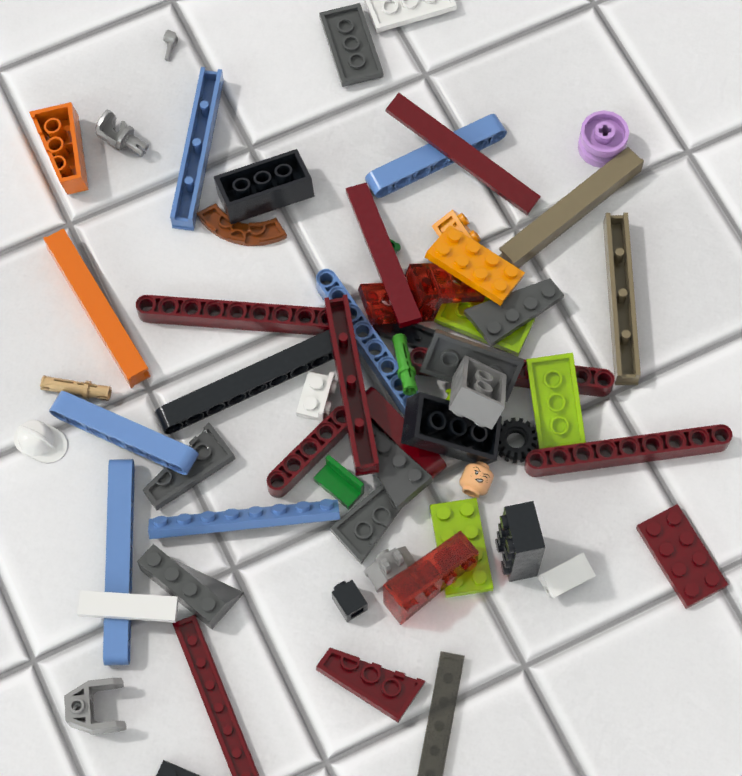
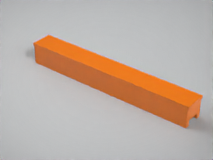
(97, 308)

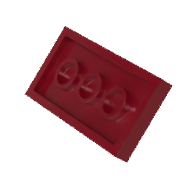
(681, 556)

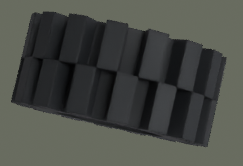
(523, 429)

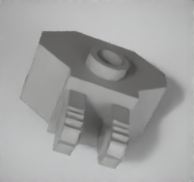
(388, 566)

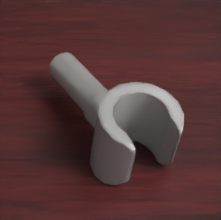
(171, 38)

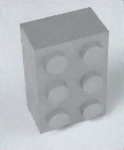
(478, 392)

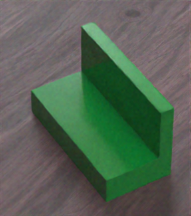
(339, 483)

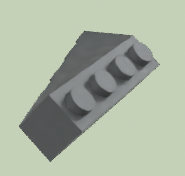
(195, 590)

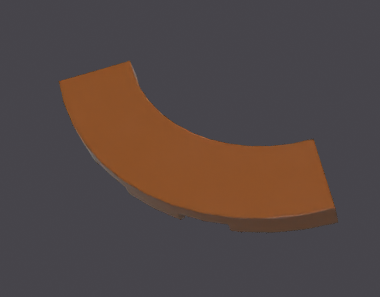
(241, 233)

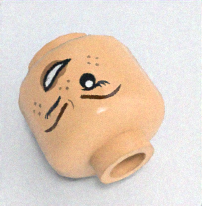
(476, 479)

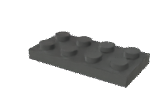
(351, 45)
(448, 350)

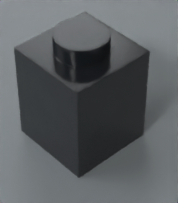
(349, 600)

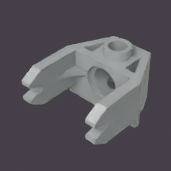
(84, 717)

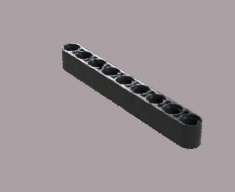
(245, 383)

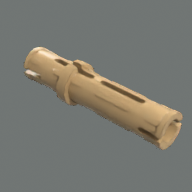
(84, 389)

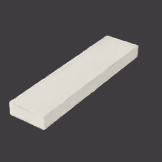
(127, 606)

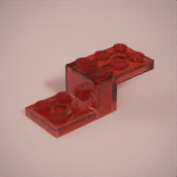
(429, 287)

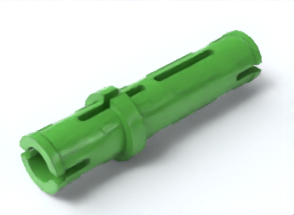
(406, 371)

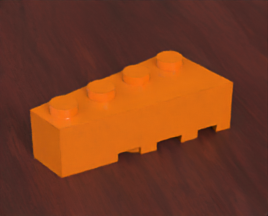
(63, 143)

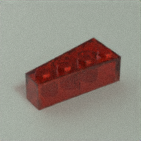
(429, 576)

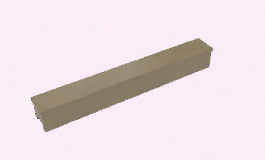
(571, 208)
(621, 299)

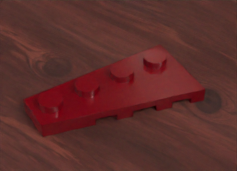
(375, 685)

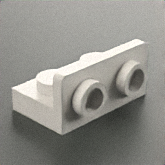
(316, 395)

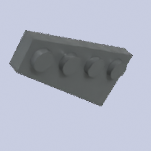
(519, 308)
(212, 457)
(398, 471)
(365, 523)

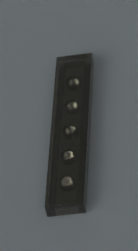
(441, 714)

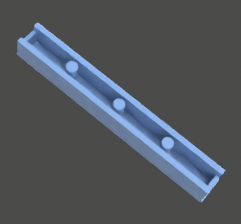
(197, 149)

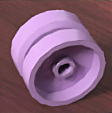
(602, 137)

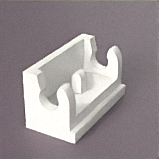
(566, 575)

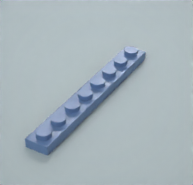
(243, 519)

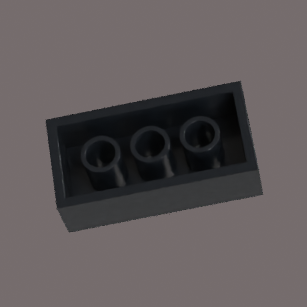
(264, 186)
(437, 429)
(520, 541)

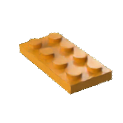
(474, 265)

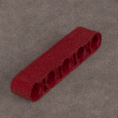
(391, 424)
(300, 458)

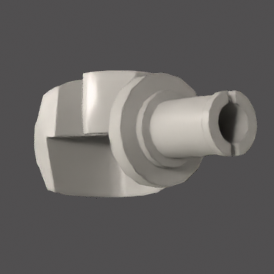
(123, 138)

